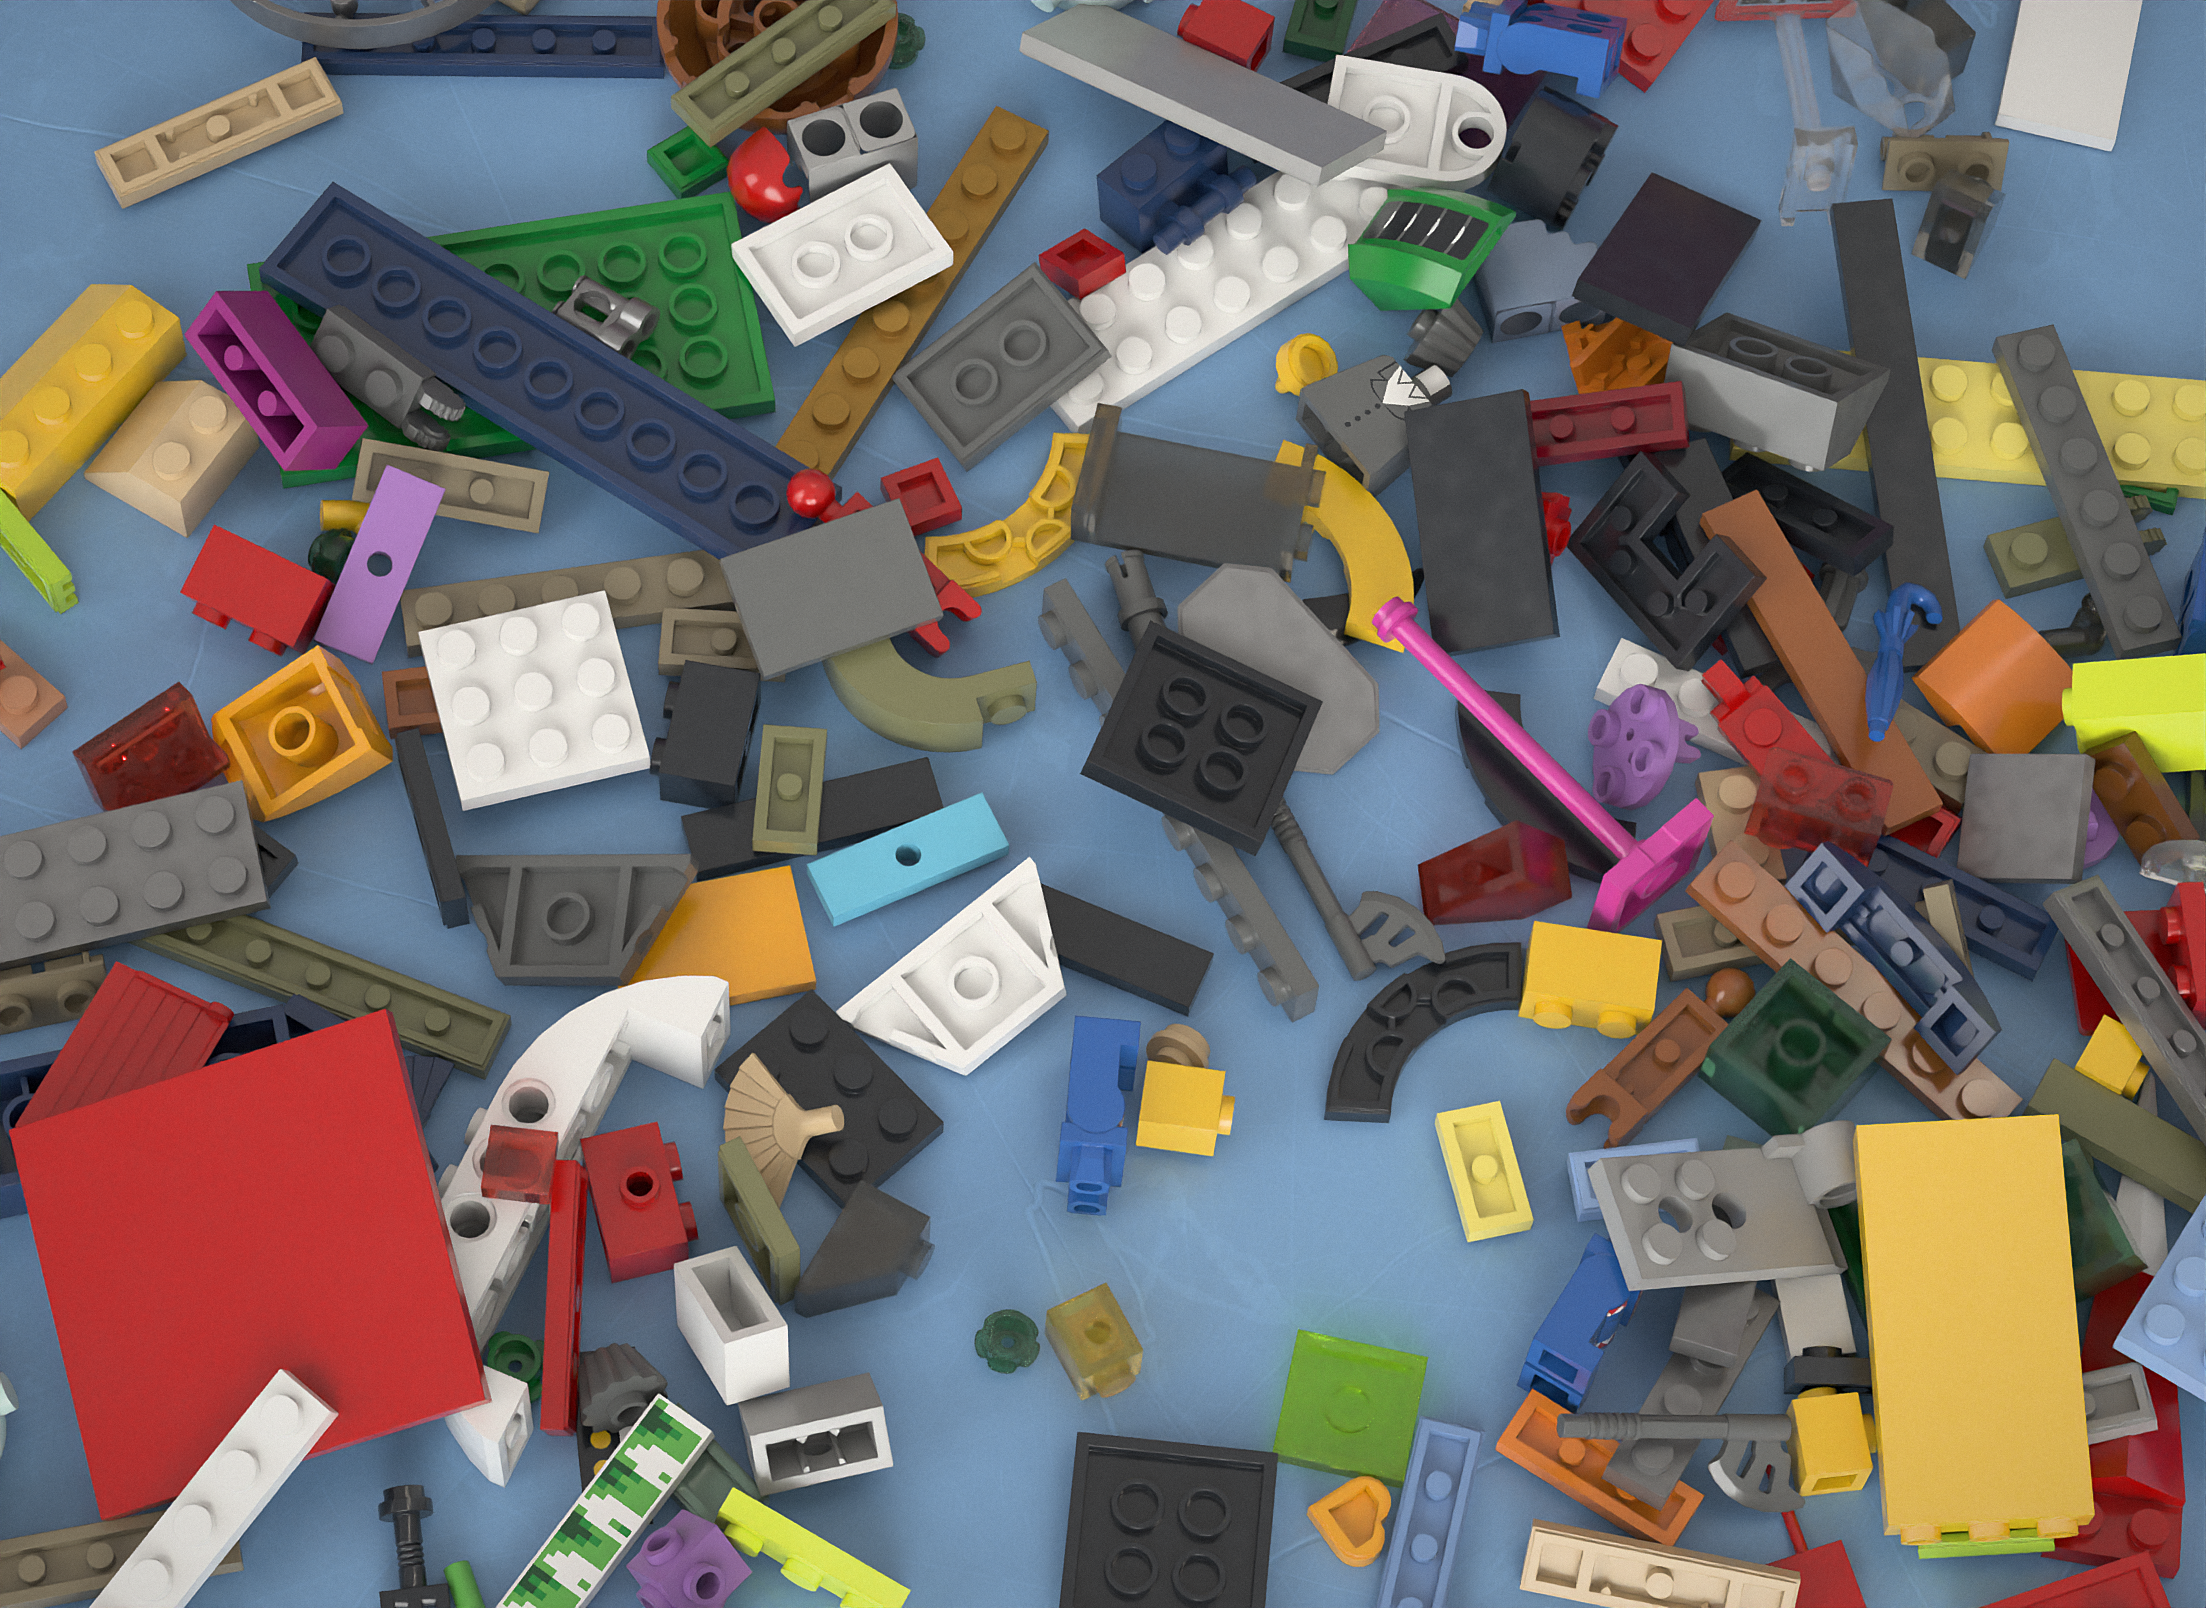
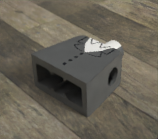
(1361, 417)

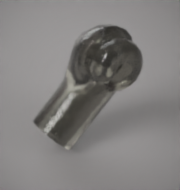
(2083, 636)

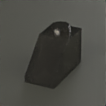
(1957, 222)
(865, 1254)

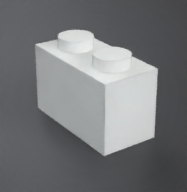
(732, 1325)

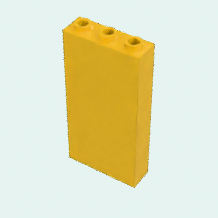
(1972, 1328)

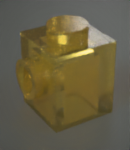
(1094, 1343)

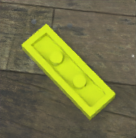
(805, 1556)

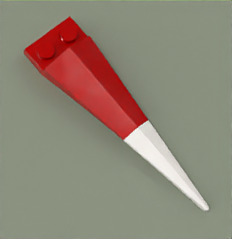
(2141, 1475)

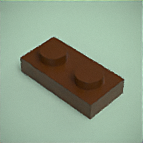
(2137, 795)

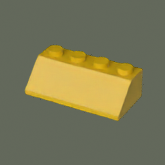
(80, 387)

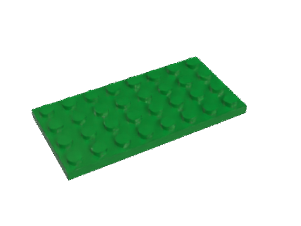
(660, 252)

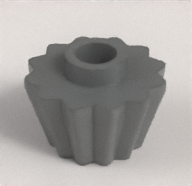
(1443, 338)
(616, 1387)

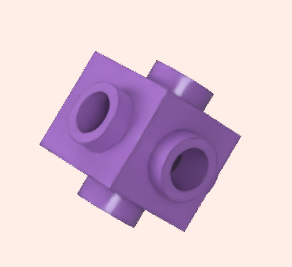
(687, 1565)

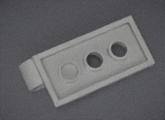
(1769, 1192)

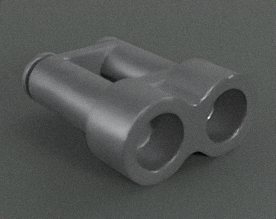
(627, 319)

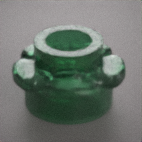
(909, 45)
(330, 553)
(1003, 1325)

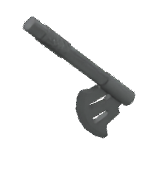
(1346, 930)
(1735, 1430)

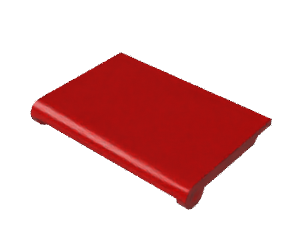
(128, 1039)

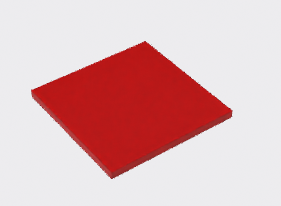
(244, 1233)

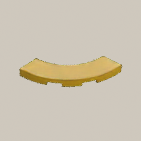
(1024, 541)
(1366, 541)

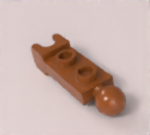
(1660, 1058)

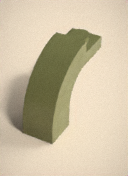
(923, 708)

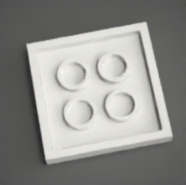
(534, 700)

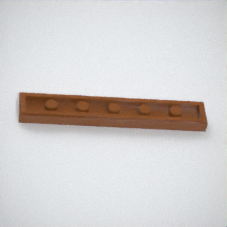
(1821, 659)

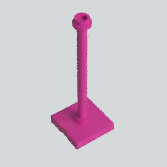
(1644, 867)

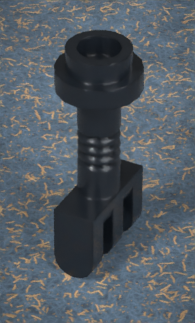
(405, 1508)

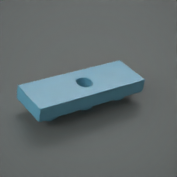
(940, 843)

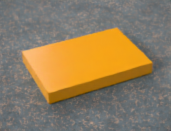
(738, 931)

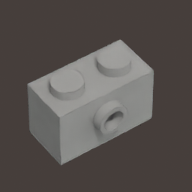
(815, 1434)

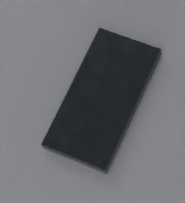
(1666, 259)
(1482, 523)

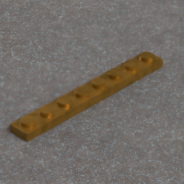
(892, 330)

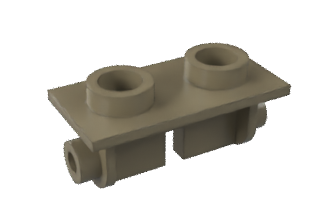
(1922, 161)
(49, 996)

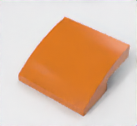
(1997, 682)

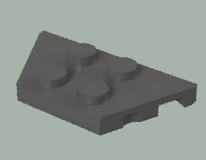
(573, 914)

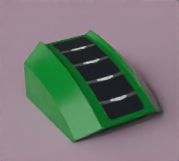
(1425, 247)

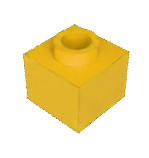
(2113, 1059)

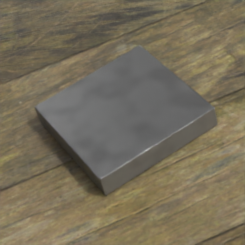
(2026, 817)

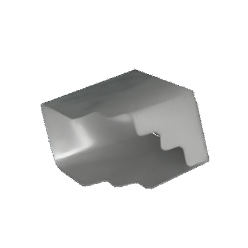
(831, 140)

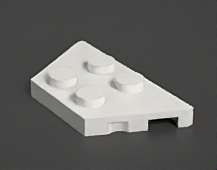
(968, 981)

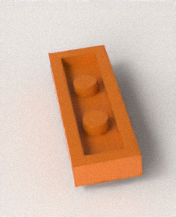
(1577, 1470)

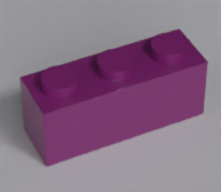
(276, 380)

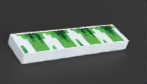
(612, 1510)

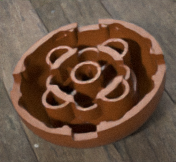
(704, 32)

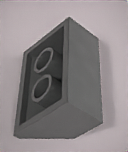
(1775, 391)

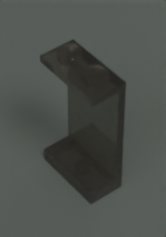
(1193, 500)

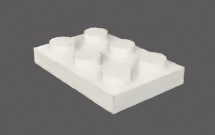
(842, 254)

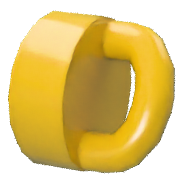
(1303, 362)

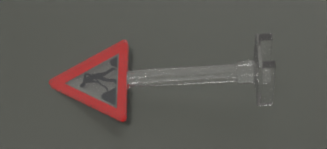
(1819, 156)

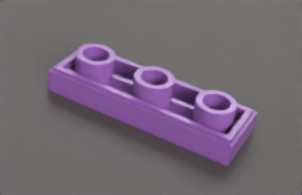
(391, 528)

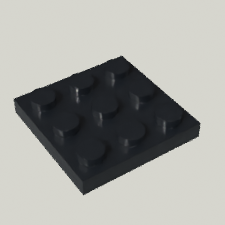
(1202, 738)
(1167, 1525)

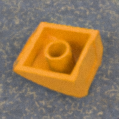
(300, 736)

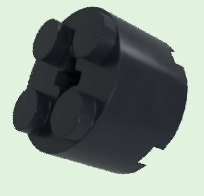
(1552, 157)

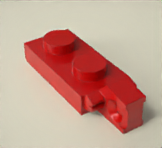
(1755, 719)

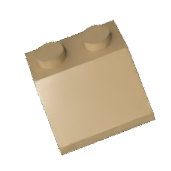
(176, 453)

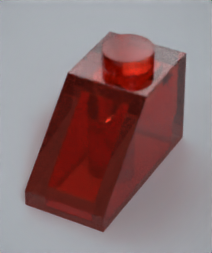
(1496, 877)

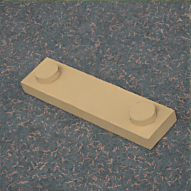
(218, 132)
(1646, 1574)

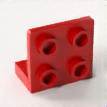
(2177, 942)

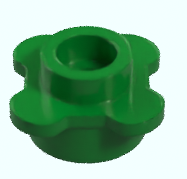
(510, 1348)

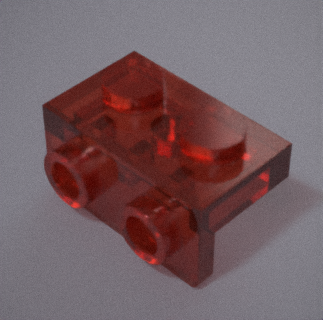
(151, 753)
(1817, 801)

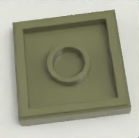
(758, 1220)

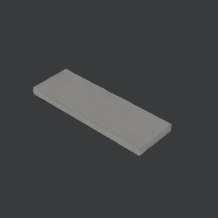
(1203, 92)

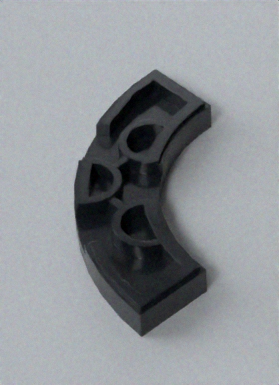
(1517, 794)
(1411, 1013)

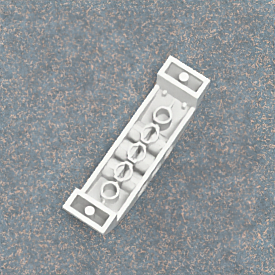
(561, 1088)

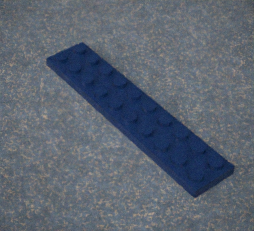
(542, 377)

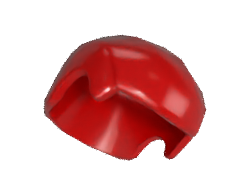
(757, 178)

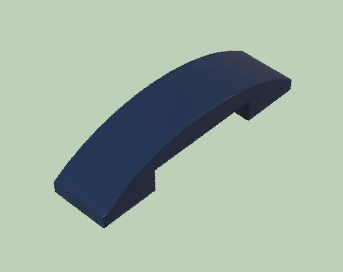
(1903, 948)

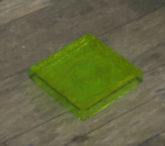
(1349, 1408)

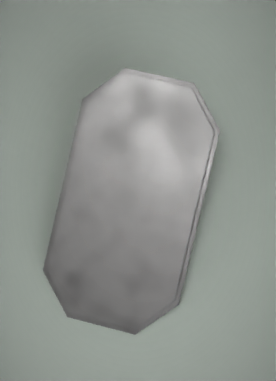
(1268, 627)

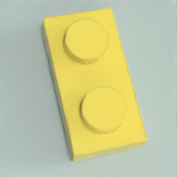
(1483, 1171)

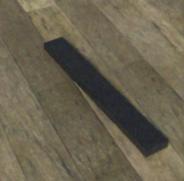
(1898, 428)

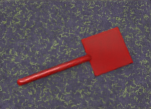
(1824, 1570)

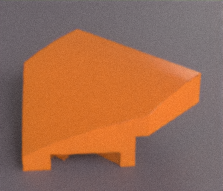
(1615, 356)

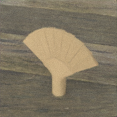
(773, 1124)

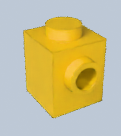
(1183, 1108)
(1829, 1442)

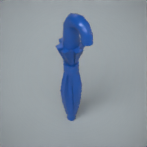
(1894, 629)

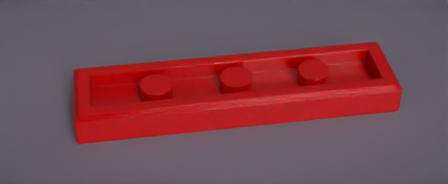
(564, 1299)

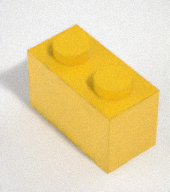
(1589, 979)

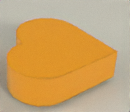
(1353, 1520)

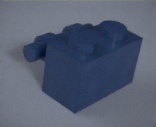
(1169, 188)

